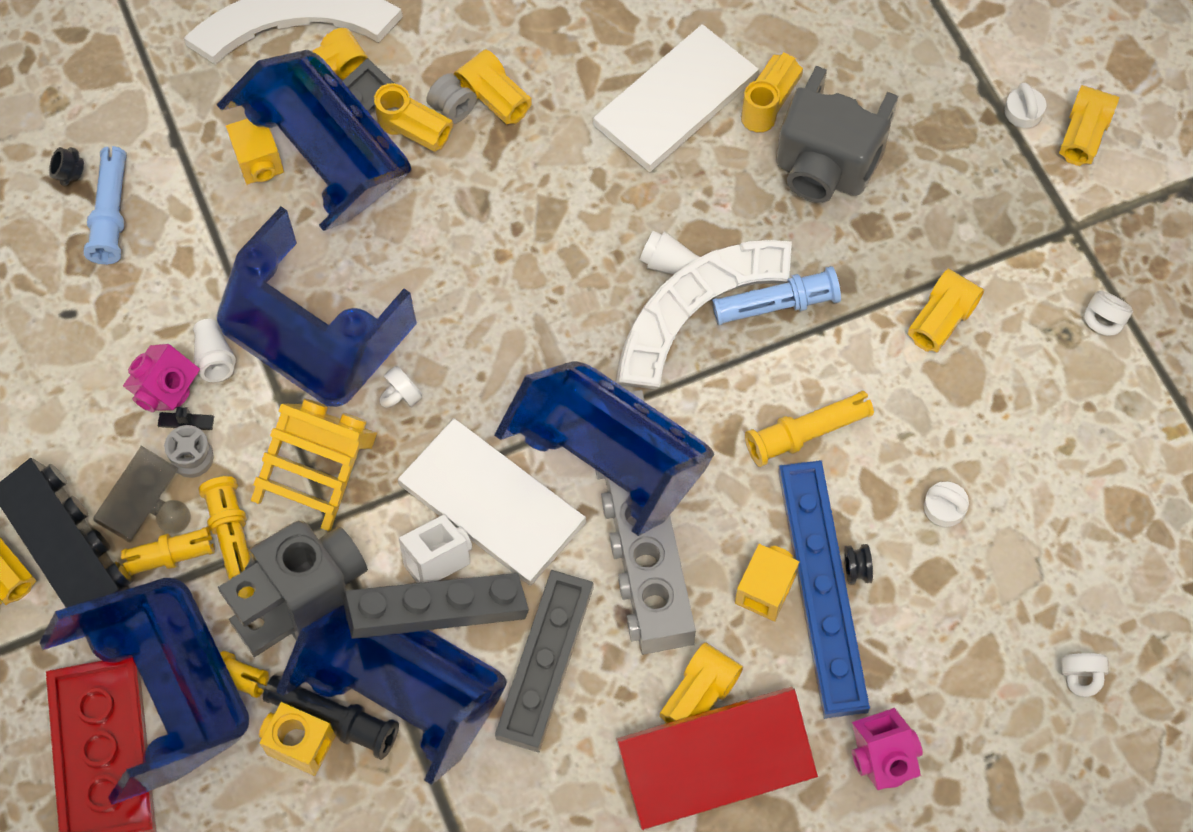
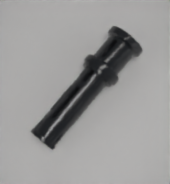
(349, 722)

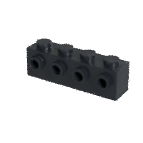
(58, 535)

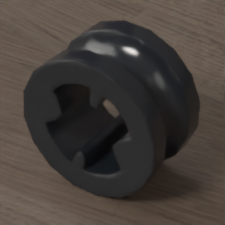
(858, 564)

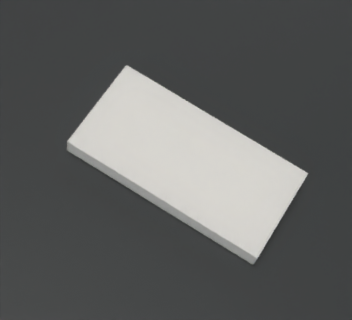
(675, 97)
(492, 501)

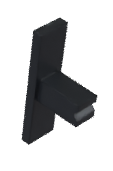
(183, 417)

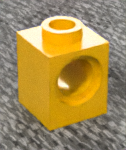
(254, 151)
(767, 581)
(310, 751)

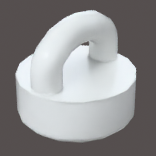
(1025, 106)
(1110, 308)
(400, 389)
(946, 504)
(1085, 665)

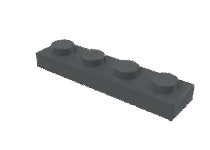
(434, 605)
(544, 661)

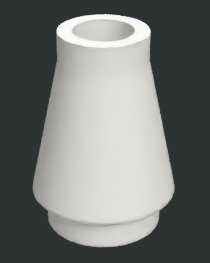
(666, 253)
(212, 352)

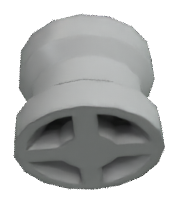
(451, 98)
(186, 441)

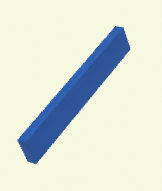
(823, 590)

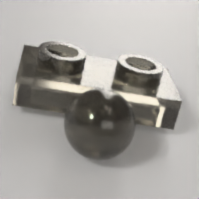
(138, 495)

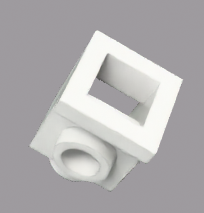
(435, 550)

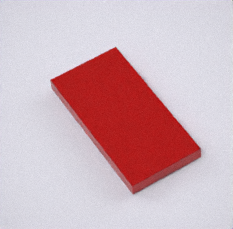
(94, 739)
(716, 757)

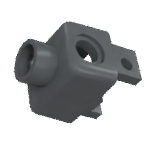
(831, 141)
(293, 583)

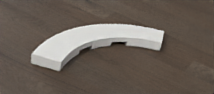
(244, 18)
(685, 293)

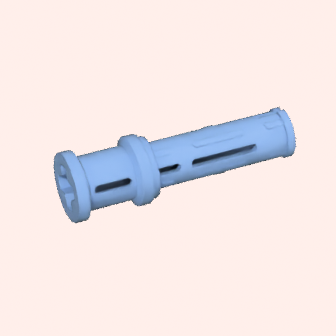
(106, 221)
(796, 293)

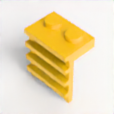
(320, 433)

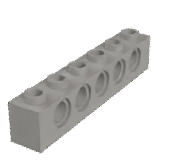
(653, 628)

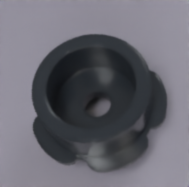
(66, 165)

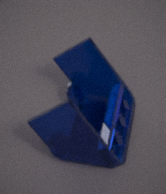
(325, 126)
(315, 356)
(612, 433)
(179, 667)
(406, 673)

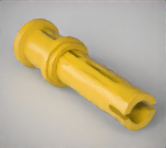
(791, 433)
(227, 521)

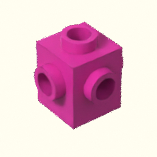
(160, 378)
(886, 749)

